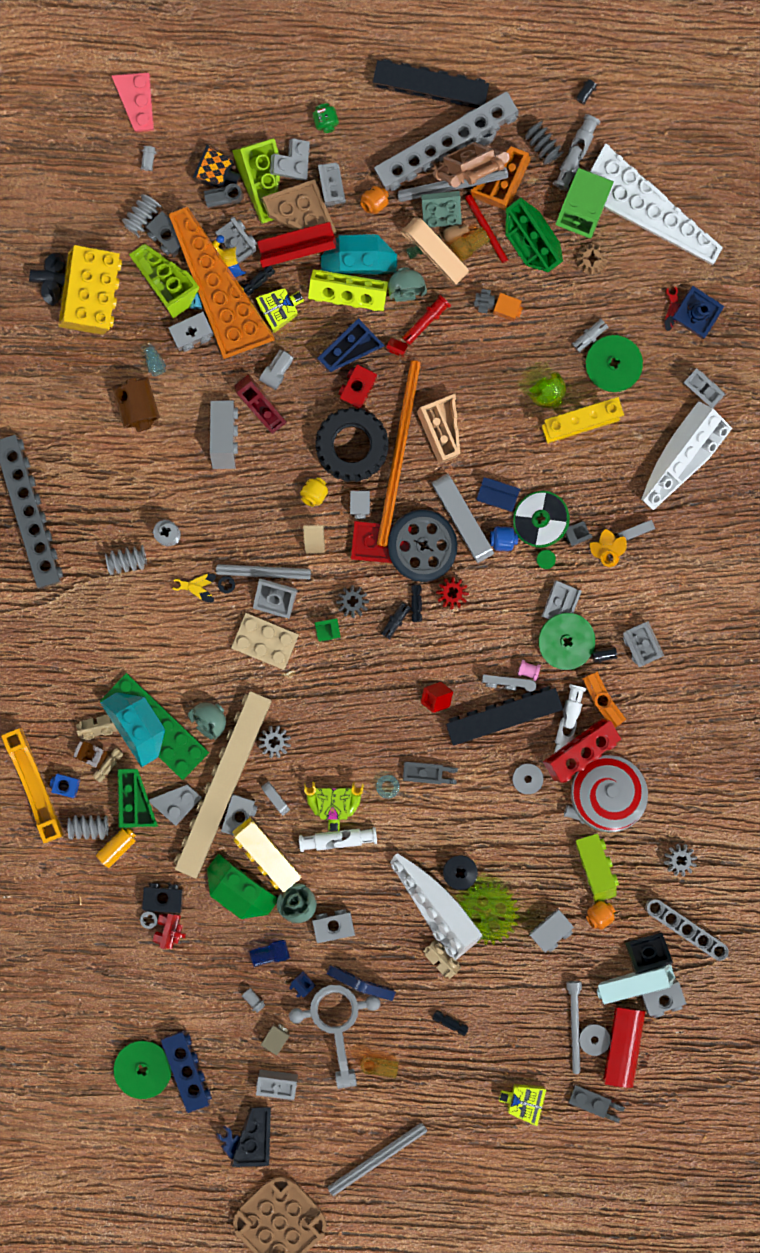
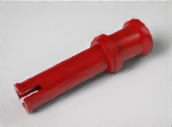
(432, 313)

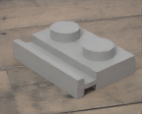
(561, 600)

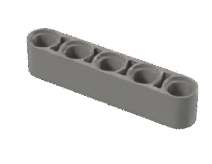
(462, 518)
(695, 931)

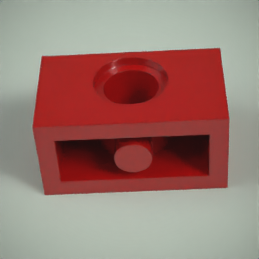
(357, 398)

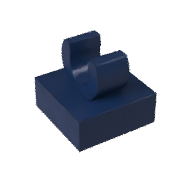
(302, 984)

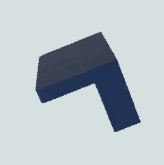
(498, 494)

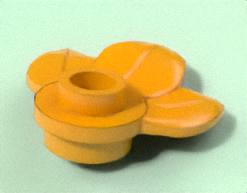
(608, 545)

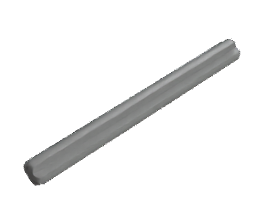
(443, 186)
(377, 1159)

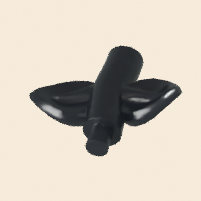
(50, 277)

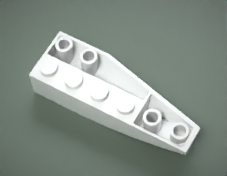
(685, 452)
(438, 908)

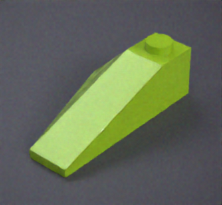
(254, 166)

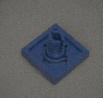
(709, 308)

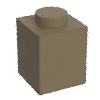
(276, 1038)

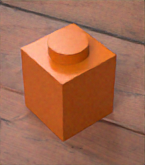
(508, 307)

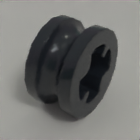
(231, 581)

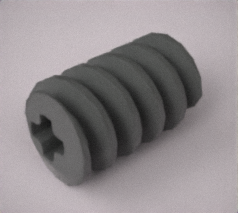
(543, 143)

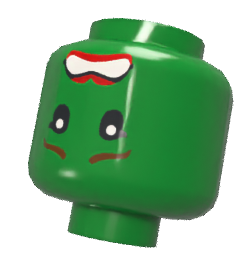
(325, 118)

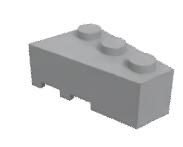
(223, 434)

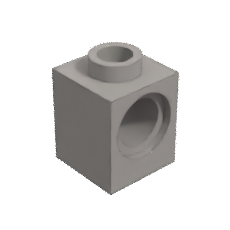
(360, 504)

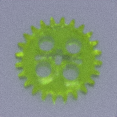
(494, 897)

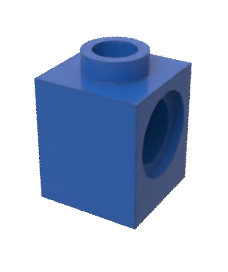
(73, 785)

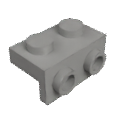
(235, 236)
(642, 644)

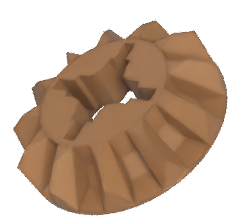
(584, 264)

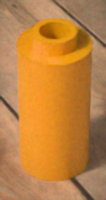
(116, 847)

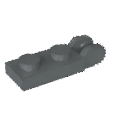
(427, 773)
(594, 1103)

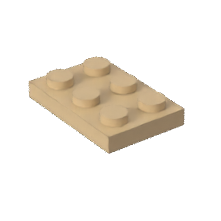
(265, 641)

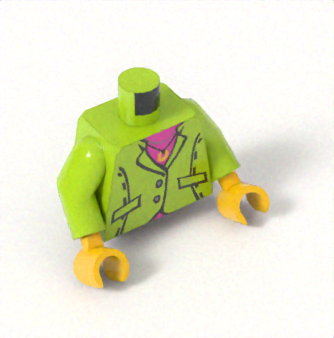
(333, 803)

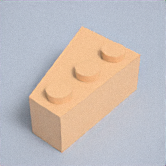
(440, 426)

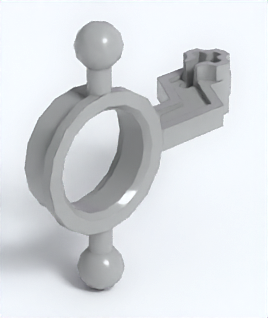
(345, 1077)

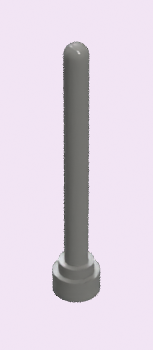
(574, 989)

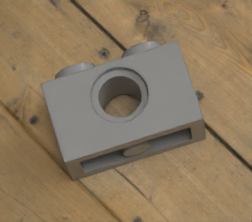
(237, 804)
(323, 932)
(675, 1002)

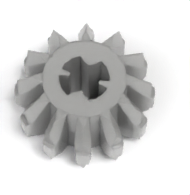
(277, 747)
(682, 853)

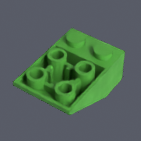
(584, 203)

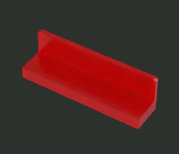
(296, 244)

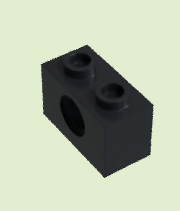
(152, 903)

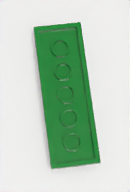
(179, 748)

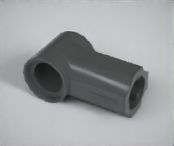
(221, 196)

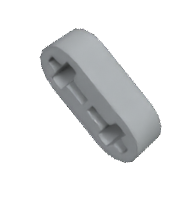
(638, 530)
(275, 798)

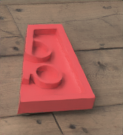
(137, 99)

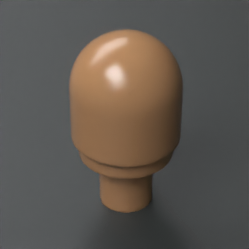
(454, 232)

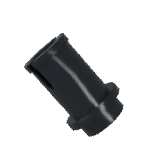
(586, 91)
(603, 655)

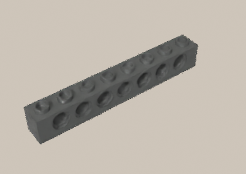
(54, 574)

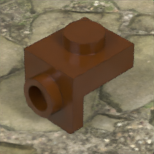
(90, 754)

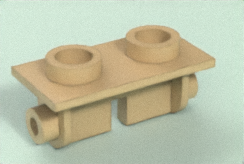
(87, 730)
(436, 952)

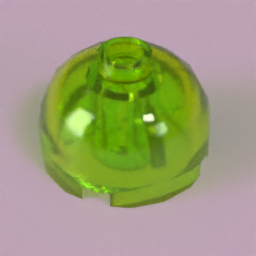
(548, 391)

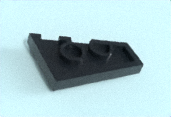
(254, 1141)

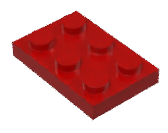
(365, 543)

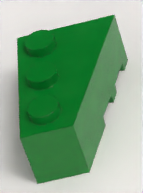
(133, 803)

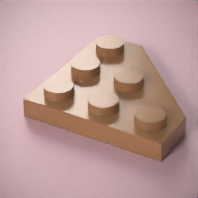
(298, 206)

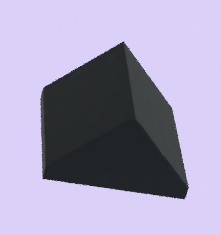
(648, 953)

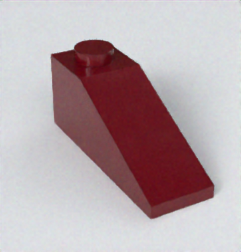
(259, 403)

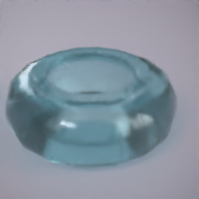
(382, 793)

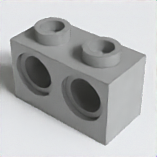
(704, 388)

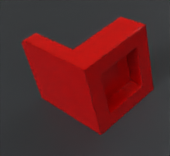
(437, 697)

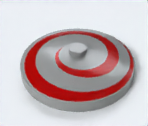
(609, 794)

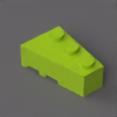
(597, 867)

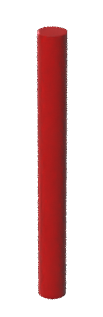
(483, 223)

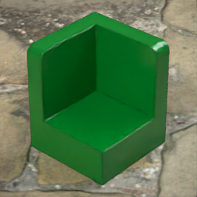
(327, 630)

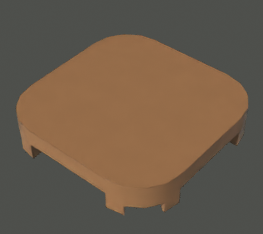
(280, 1219)

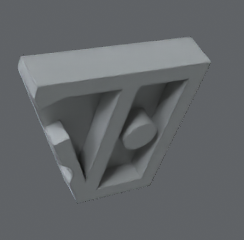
(176, 803)

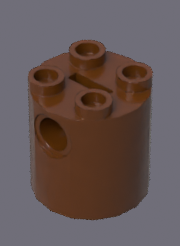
(136, 404)

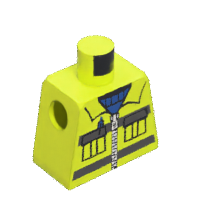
(279, 307)
(524, 1102)

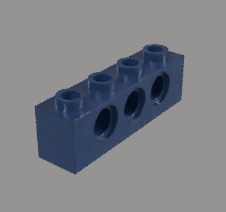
(191, 1101)

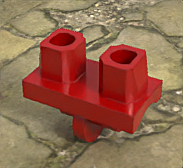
(171, 932)

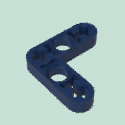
(359, 984)

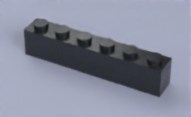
(430, 84)
(503, 716)

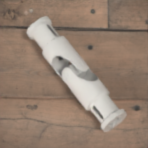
(571, 712)
(332, 840)

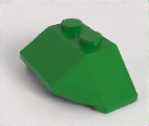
(532, 237)
(237, 890)

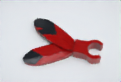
(673, 300)

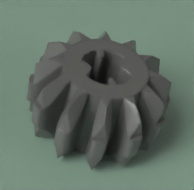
(347, 597)

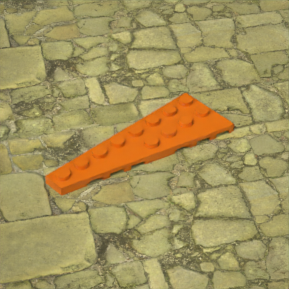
(228, 308)

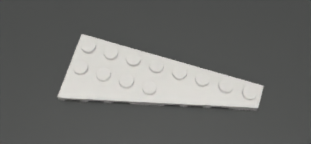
(650, 209)

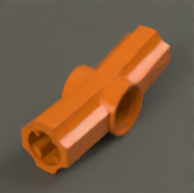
(596, 688)

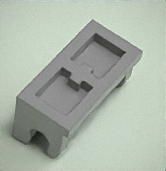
(331, 184)
(276, 1084)

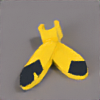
(195, 587)

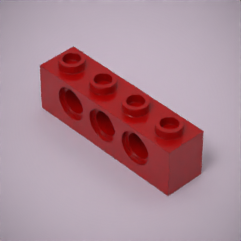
(557, 762)

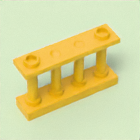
(582, 420)

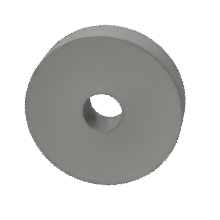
(536, 779)
(594, 1048)

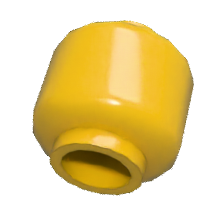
(314, 492)

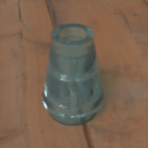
(155, 364)

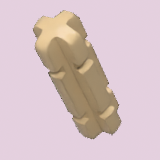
(107, 765)

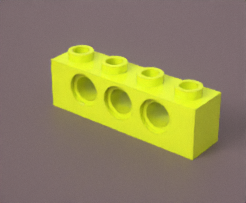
(341, 283)

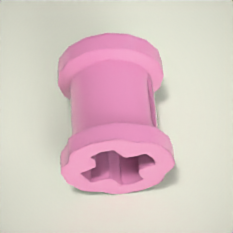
(529, 670)

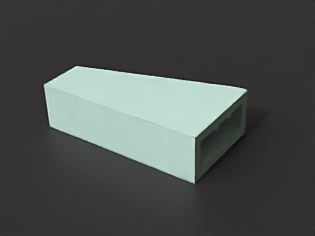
(636, 984)

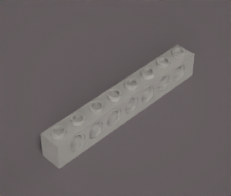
(501, 103)

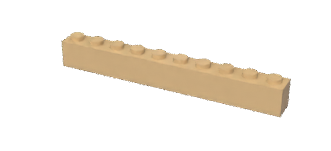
(223, 784)

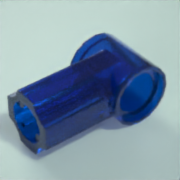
(274, 952)

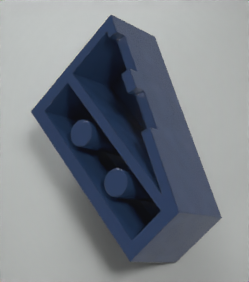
(349, 346)

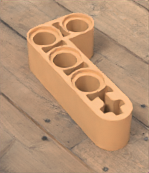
(435, 249)

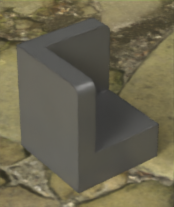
(577, 534)

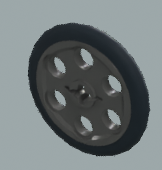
(401, 559)

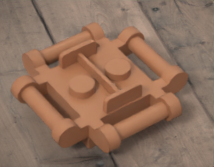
(470, 164)

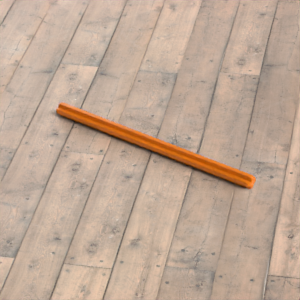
(398, 453)

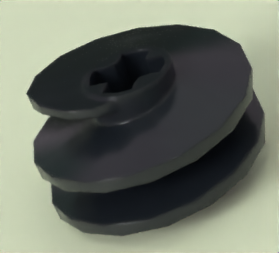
(470, 872)

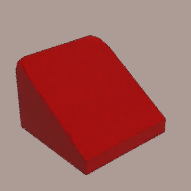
(396, 347)

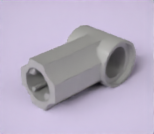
(274, 374)

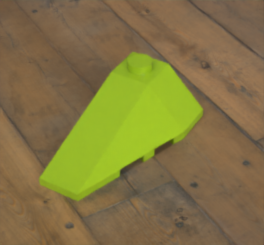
(170, 283)

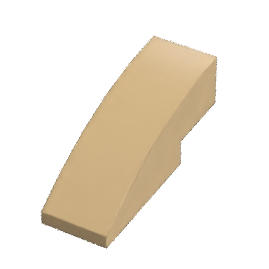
(314, 539)

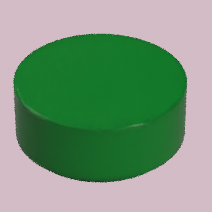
(546, 559)

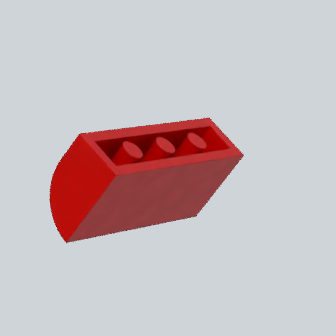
(624, 1047)

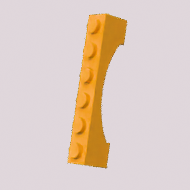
(30, 776)

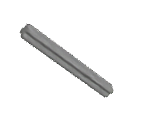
(259, 571)

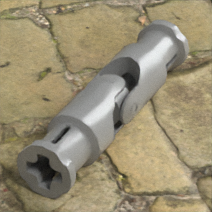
(571, 162)

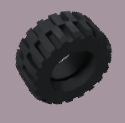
(351, 418)

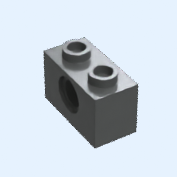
(157, 227)

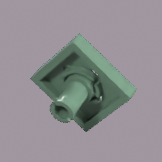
(441, 205)

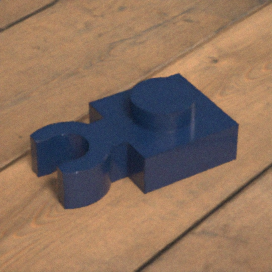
(230, 1142)

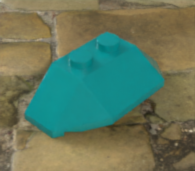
(360, 256)
(136, 725)

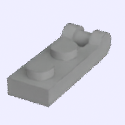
(510, 683)

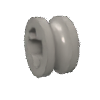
(151, 925)

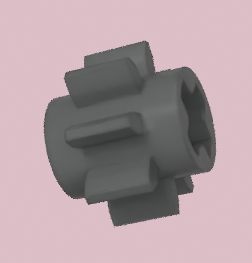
(484, 301)

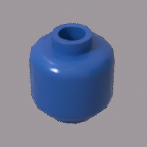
(503, 538)

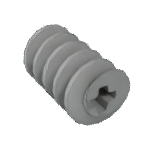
(140, 214)
(159, 533)
(126, 560)
(88, 827)

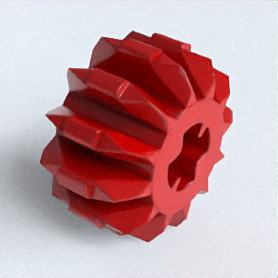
(458, 595)

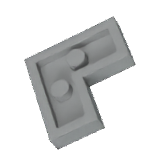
(293, 165)

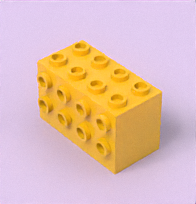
(89, 290)

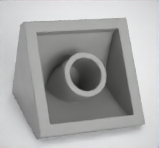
(274, 598)

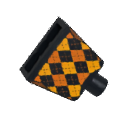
(215, 169)

